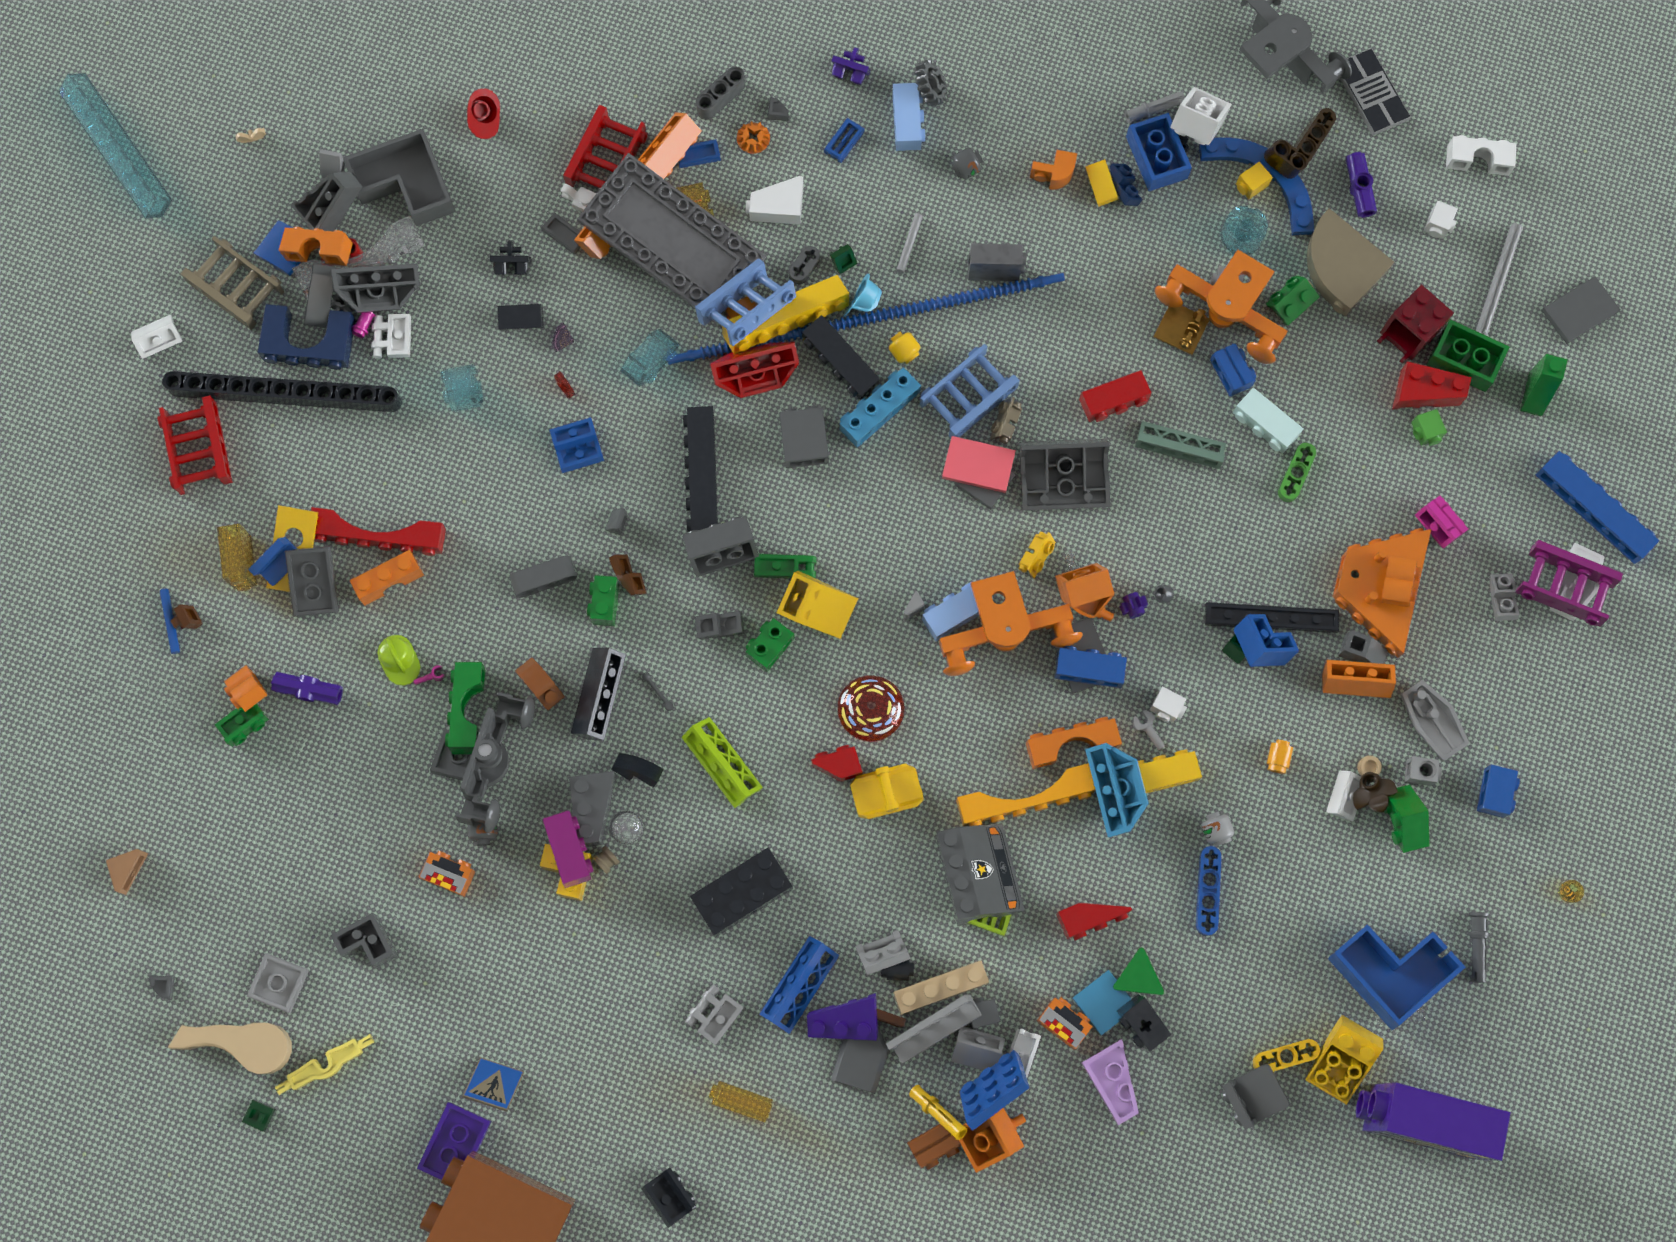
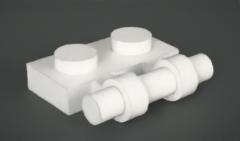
(398, 336)

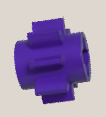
(1133, 605)

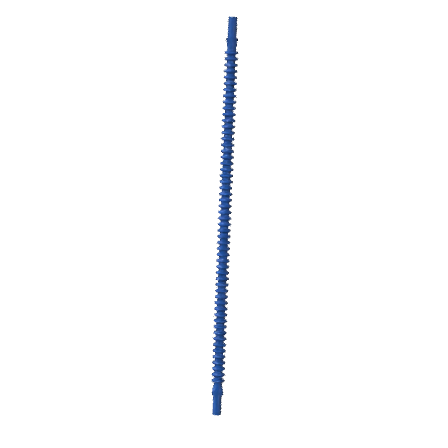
(1039, 282)

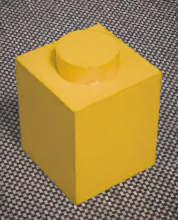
(1253, 180)

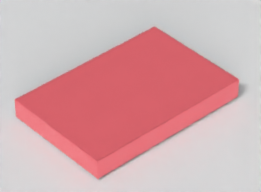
(978, 464)

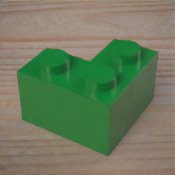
(1409, 819)

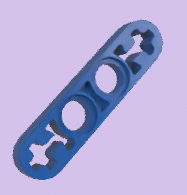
(1205, 890)

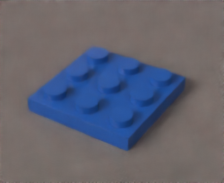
(993, 1089)

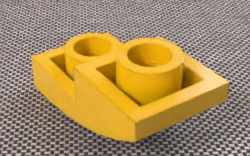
(1101, 183)

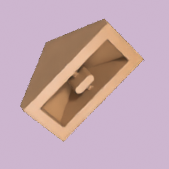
(125, 868)

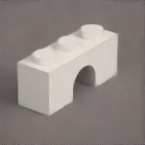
(1498, 154)

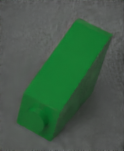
(1542, 384)

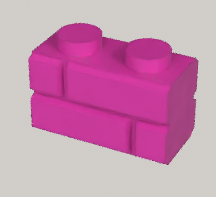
(1442, 521)

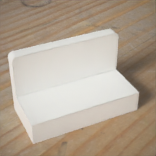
(155, 336)

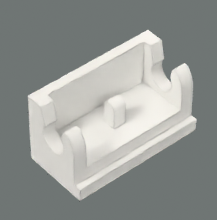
(1025, 1045)

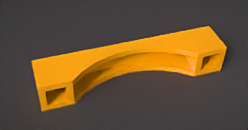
(979, 807)

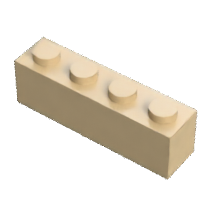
(941, 987)

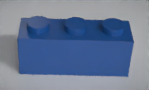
(1090, 667)

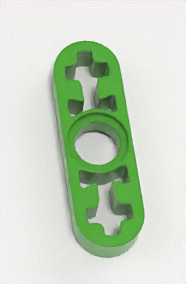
(1302, 465)

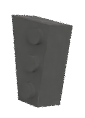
(328, 201)

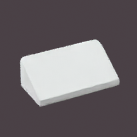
(1342, 796)

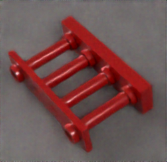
(592, 138)
(217, 449)

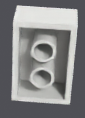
(1200, 116)

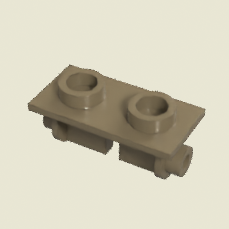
(1008, 411)

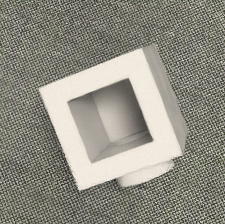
(1441, 220)
(1168, 705)

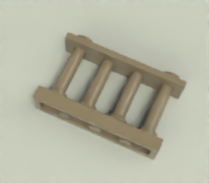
(229, 302)

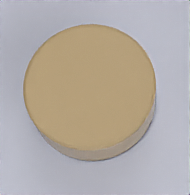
(1369, 764)

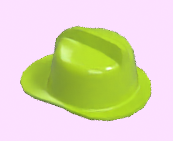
(399, 660)

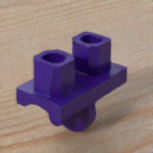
(859, 70)

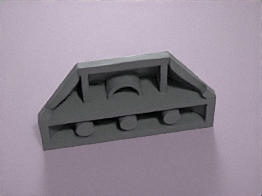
(376, 286)

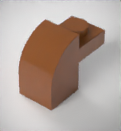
(539, 683)

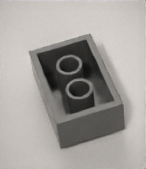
(720, 546)

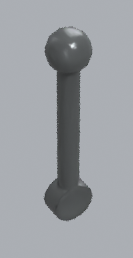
(668, 705)

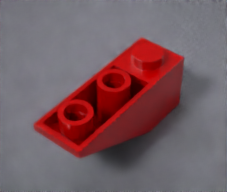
(1085, 916)

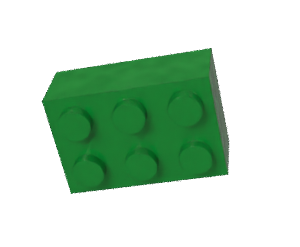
(1468, 354)

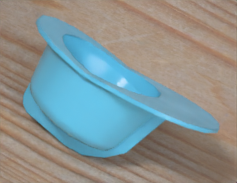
(866, 296)

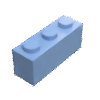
(907, 117)
(951, 614)

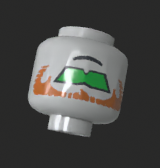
(1217, 829)

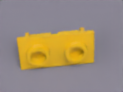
(1042, 545)

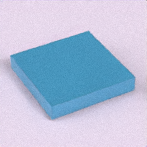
(1101, 1002)

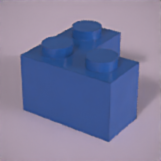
(1262, 645)

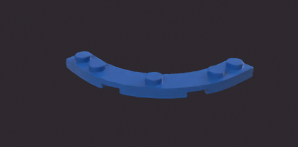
(1292, 189)

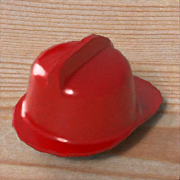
(483, 113)

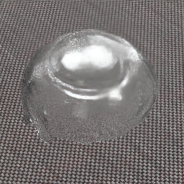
(625, 826)

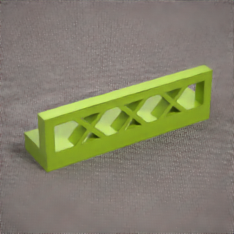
(718, 763)

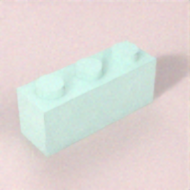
(1267, 421)

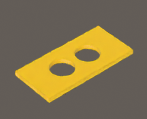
(294, 518)

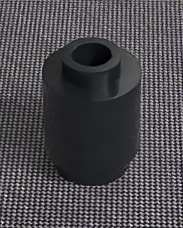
(899, 971)

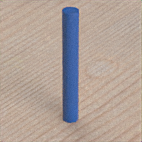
(168, 615)

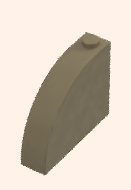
(1343, 263)

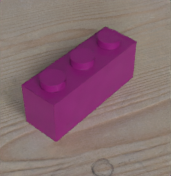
(568, 849)

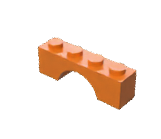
(1044, 748)

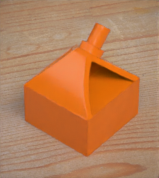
(1087, 590)
(992, 1140)

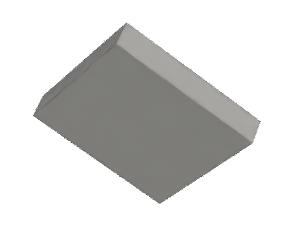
(277, 983)

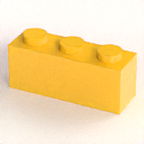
(1170, 771)

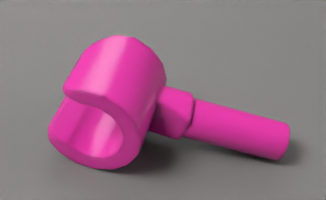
(430, 676)

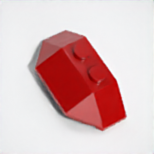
(756, 369)

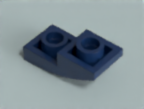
(1123, 180)

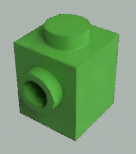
(1428, 428)

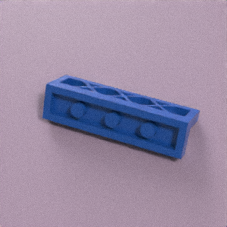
(796, 981)

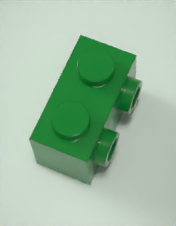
(604, 600)
(769, 644)

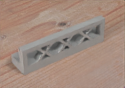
(934, 1028)

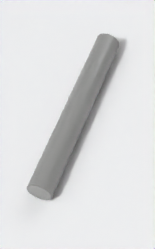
(909, 243)

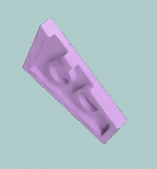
(1112, 1080)

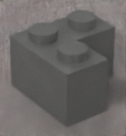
(367, 935)

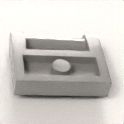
(882, 953)

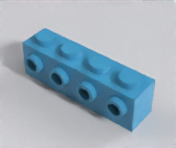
(879, 407)

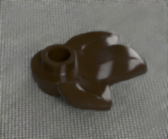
(1375, 795)

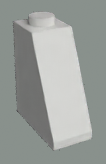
(777, 202)

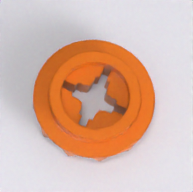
(752, 146)

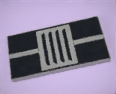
(1374, 93)

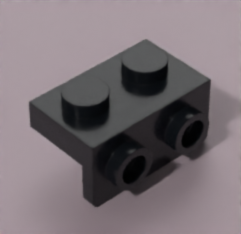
(669, 1197)

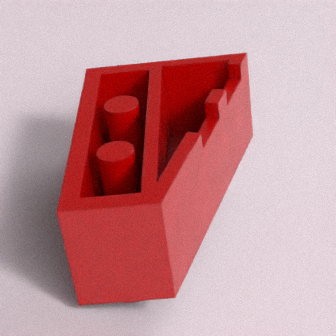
(1429, 386)

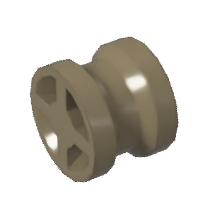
(605, 859)

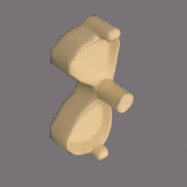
(258, 134)

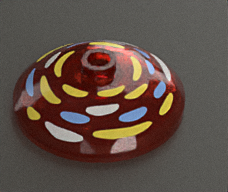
(867, 723)

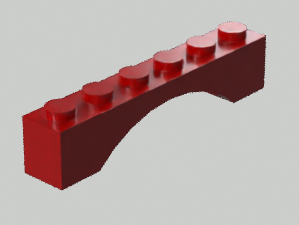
(422, 536)

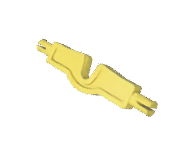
(313, 1070)

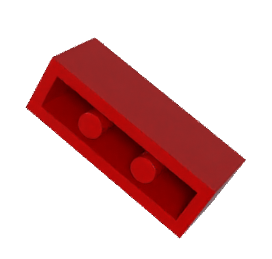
(1115, 396)

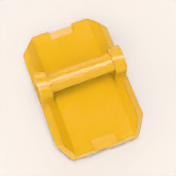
(886, 791)

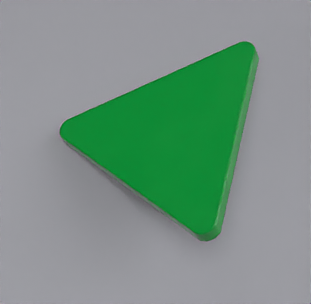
(1139, 976)

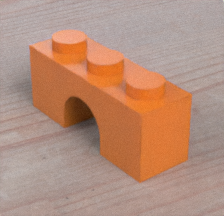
(300, 242)
(397, 570)

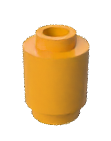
(1279, 756)

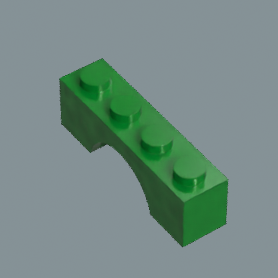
(467, 681)

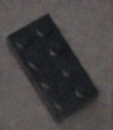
(741, 892)

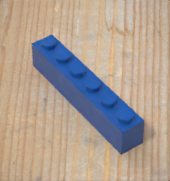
(1597, 507)

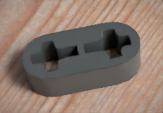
(808, 267)

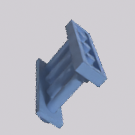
(736, 288)
(973, 412)

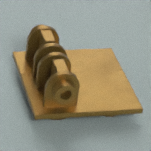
(1182, 328)

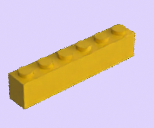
(808, 305)

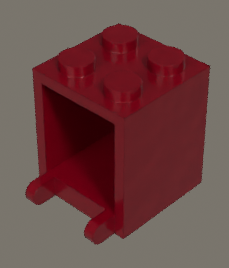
(1416, 323)

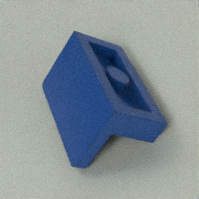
(273, 561)

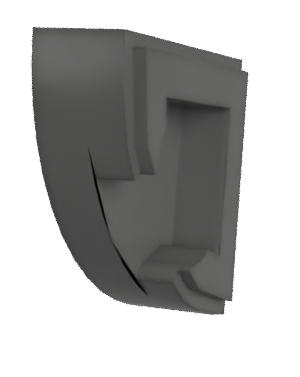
(777, 110)
(163, 985)

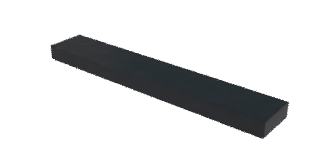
(1278, 617)

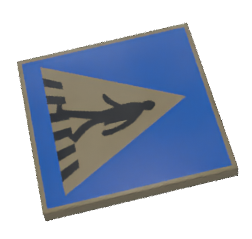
(493, 1084)

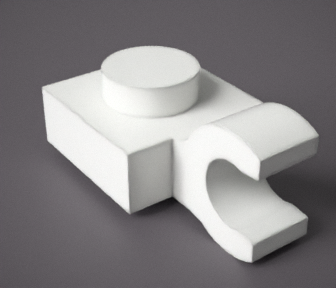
(580, 198)

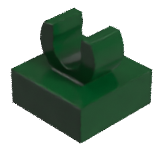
(843, 259)
(258, 1115)

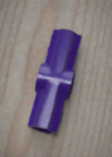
(1359, 173)
(307, 688)

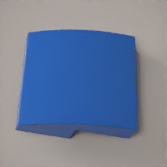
(269, 250)
(576, 445)

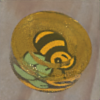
(1571, 891)

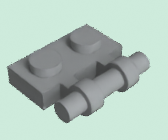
(719, 1019)

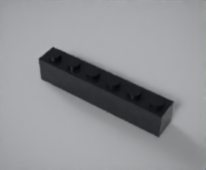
(701, 466)

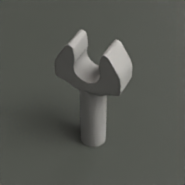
(1148, 728)

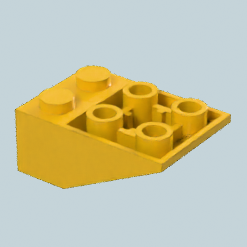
(817, 605)
(1345, 1059)

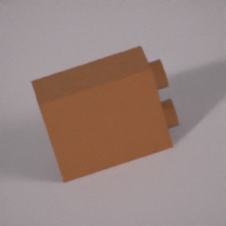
(495, 1205)

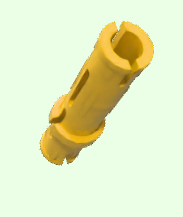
(931, 1106)

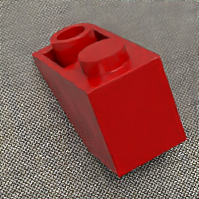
(840, 764)

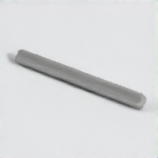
(1499, 279)

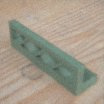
(1179, 449)

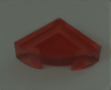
(564, 385)

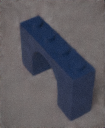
(331, 351)

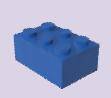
(1158, 152)

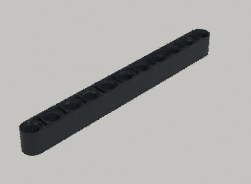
(273, 386)

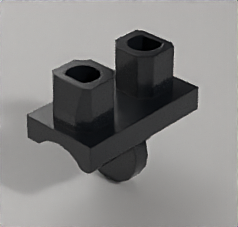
(500, 262)

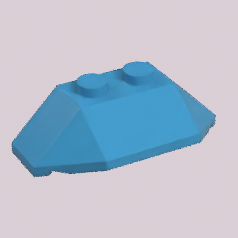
(1117, 787)

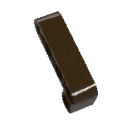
(1291, 159)

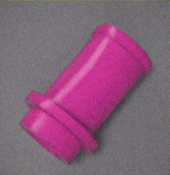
(362, 324)

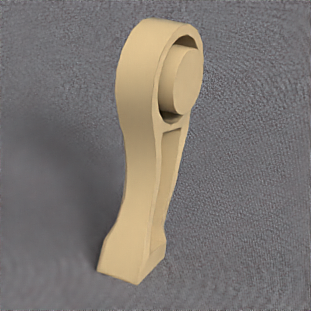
(256, 1046)

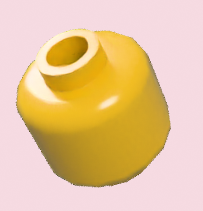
(904, 347)

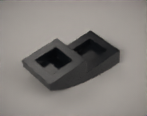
(631, 766)

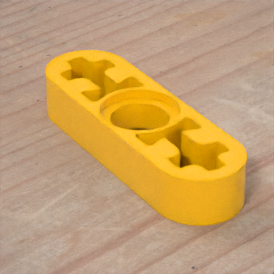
(1300, 1045)

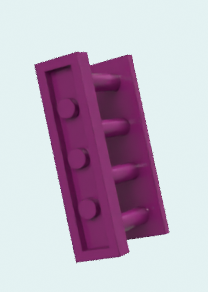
(1575, 564)

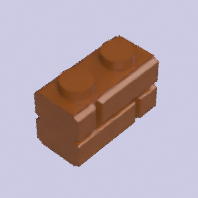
(933, 1145)

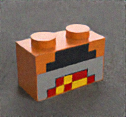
(447, 873)
(1065, 1023)

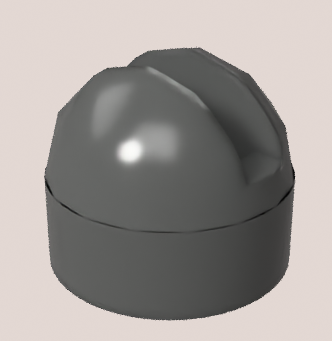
(1163, 590)

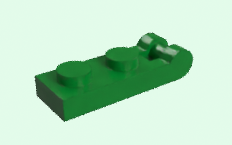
(783, 565)

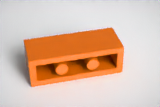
(1358, 678)

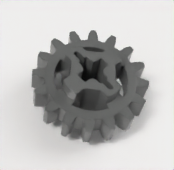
(930, 82)

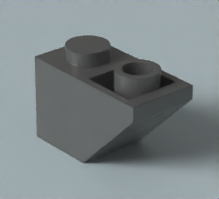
(1362, 648)

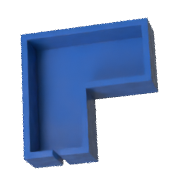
(1391, 984)

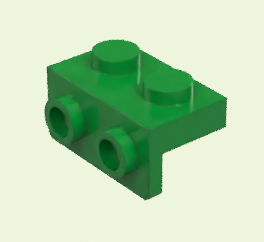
(1292, 299)
(240, 724)

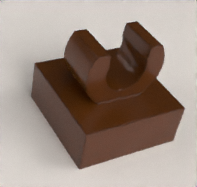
(186, 617)

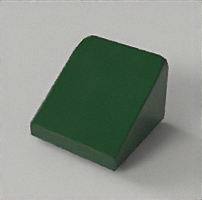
(1234, 650)

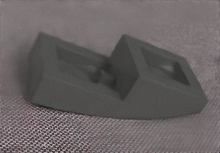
(719, 625)

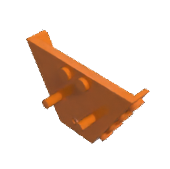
(1364, 594)

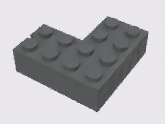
(403, 166)

